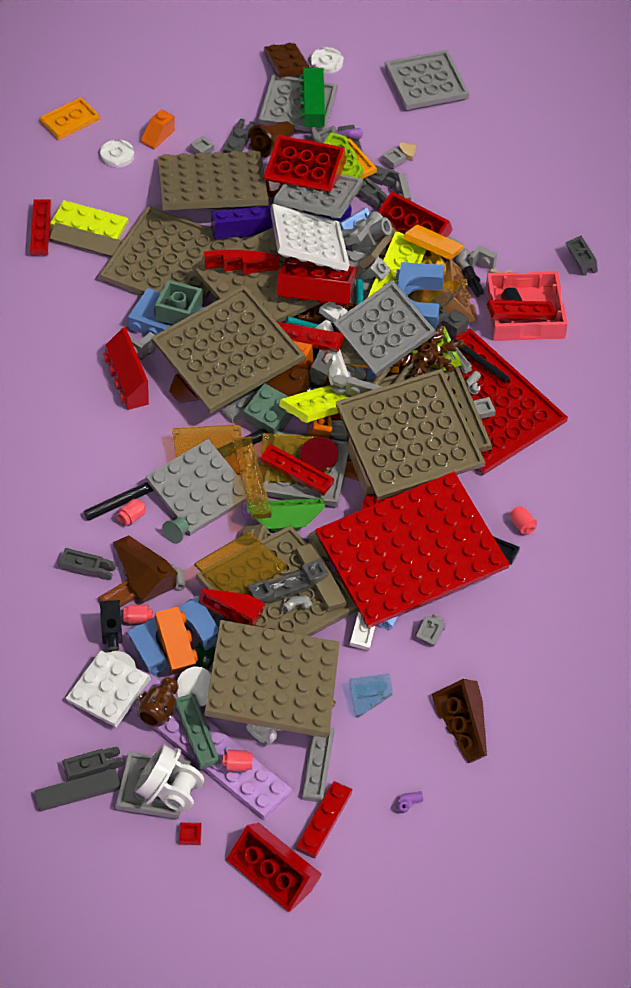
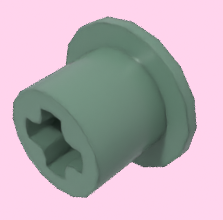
(175, 529)

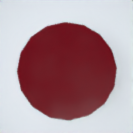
(319, 453)

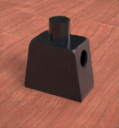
(111, 624)

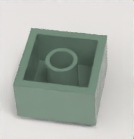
(177, 302)
(265, 410)

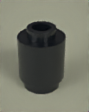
(511, 294)

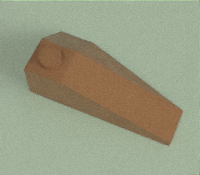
(461, 300)

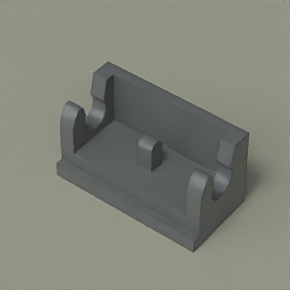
(582, 254)
(319, 370)

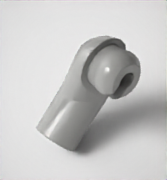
(461, 258)
(471, 383)
(180, 580)
(302, 600)

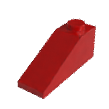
(233, 606)

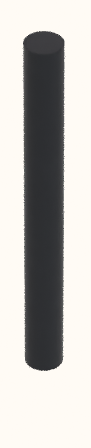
(483, 362)

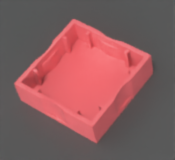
(531, 287)

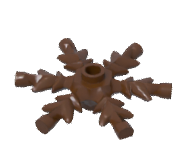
(429, 354)

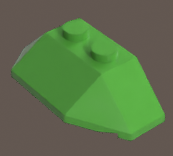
(291, 512)

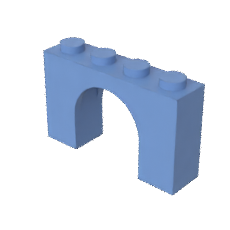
(422, 276)
(143, 318)
(146, 637)

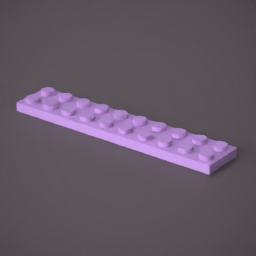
(255, 788)

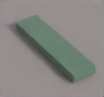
(197, 731)

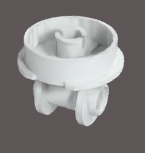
(156, 773)

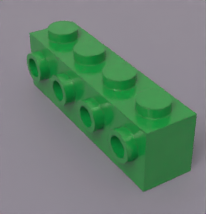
(314, 98)

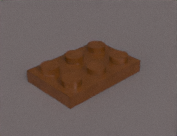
(286, 59)

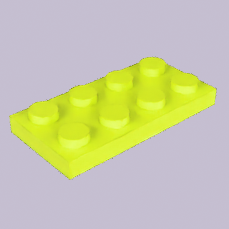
(90, 219)
(312, 404)

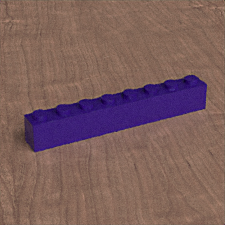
(250, 221)

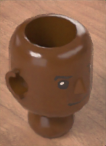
(158, 703)

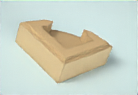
(408, 150)

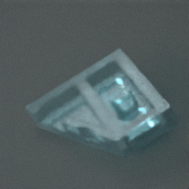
(369, 692)

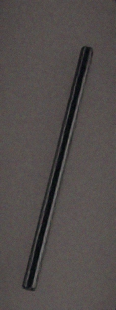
(140, 490)

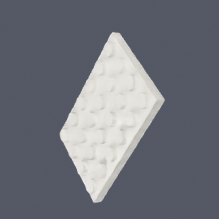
(309, 238)

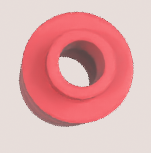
(131, 512)
(523, 520)
(137, 614)
(238, 760)

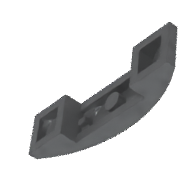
(289, 585)

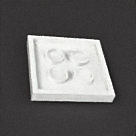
(108, 688)

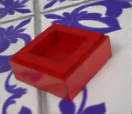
(190, 833)

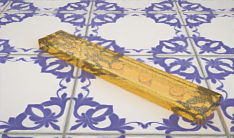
(251, 478)

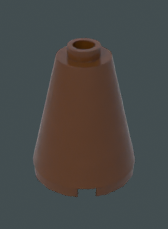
(265, 135)

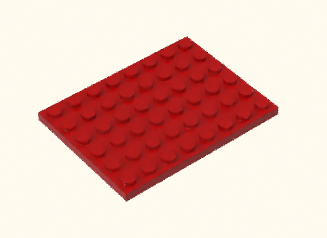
(521, 409)
(411, 549)

